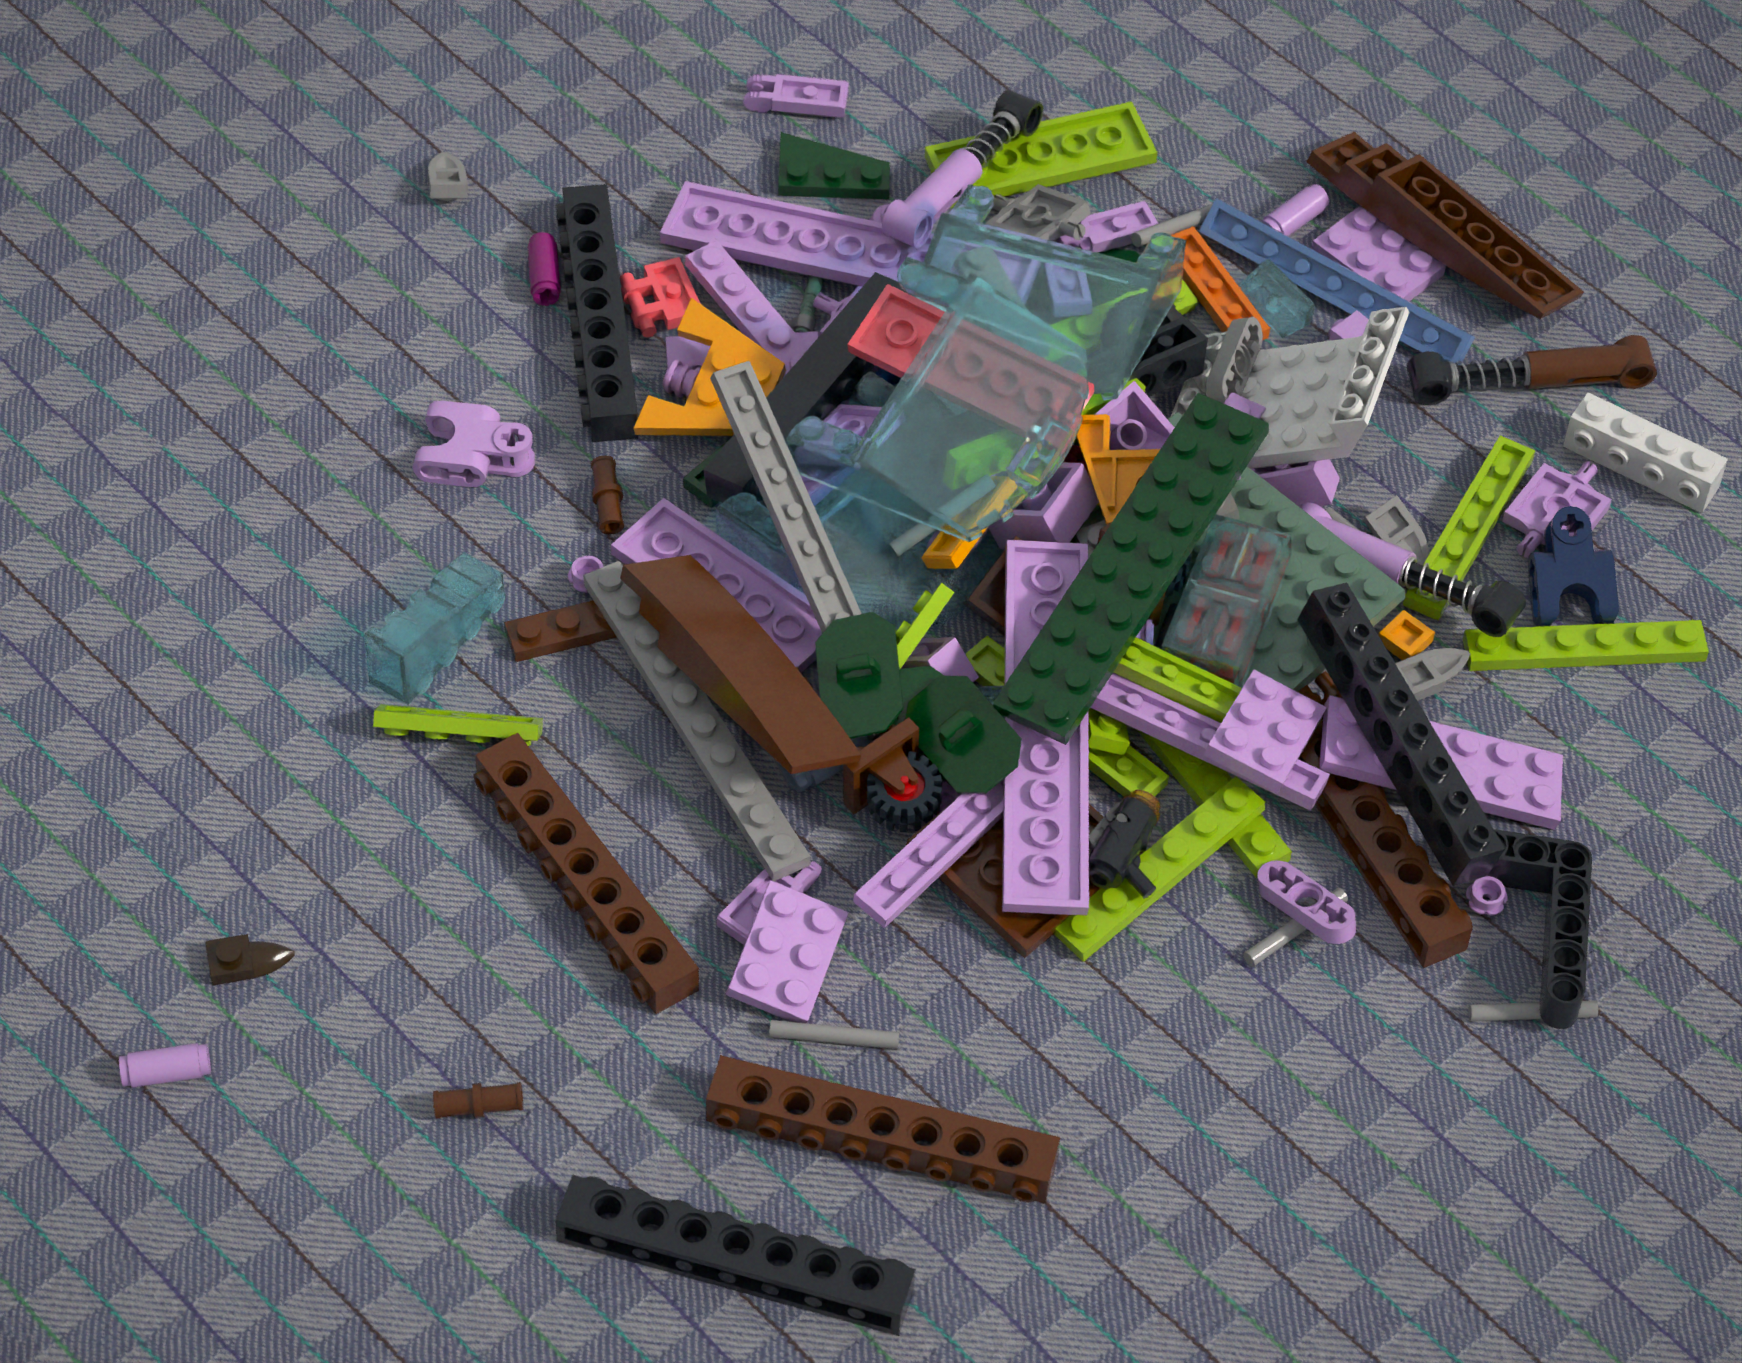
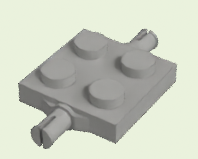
(1041, 214)

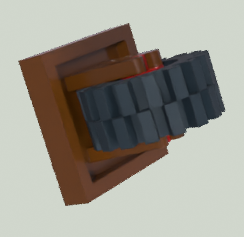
(894, 780)

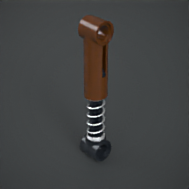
(1623, 362)

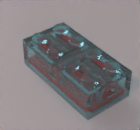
(1229, 597)

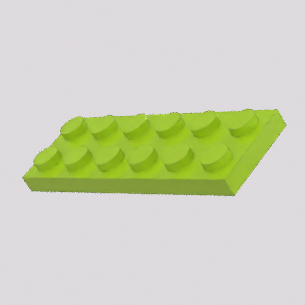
(1061, 151)

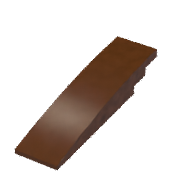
(1444, 222)
(737, 664)

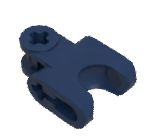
(1572, 568)

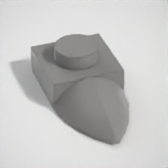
(447, 178)
(1397, 526)
(1431, 669)

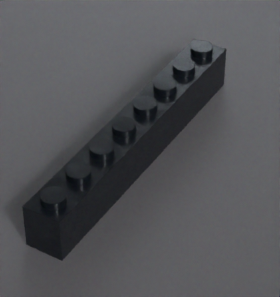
(810, 388)

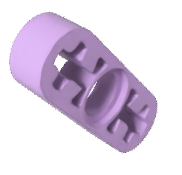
(1314, 917)

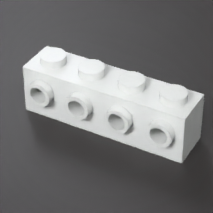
(1645, 452)

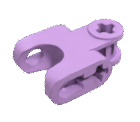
(475, 446)

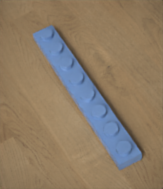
(1331, 280)

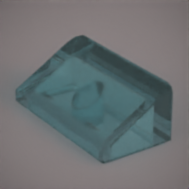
(1277, 299)

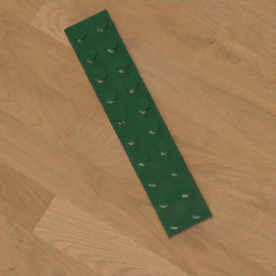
(1130, 568)

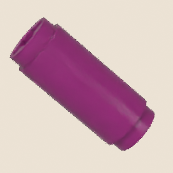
(544, 269)

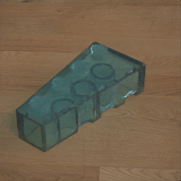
(432, 627)

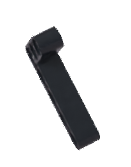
(1564, 873)

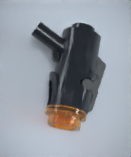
(1119, 841)

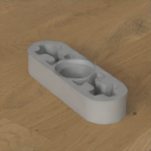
(1235, 359)

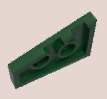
(829, 172)

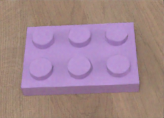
(1379, 254)
(1265, 731)
(787, 953)

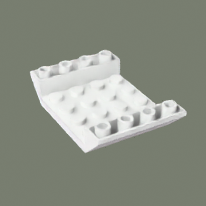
(1313, 392)

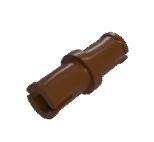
(607, 494)
(478, 1100)

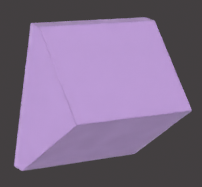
(1136, 421)

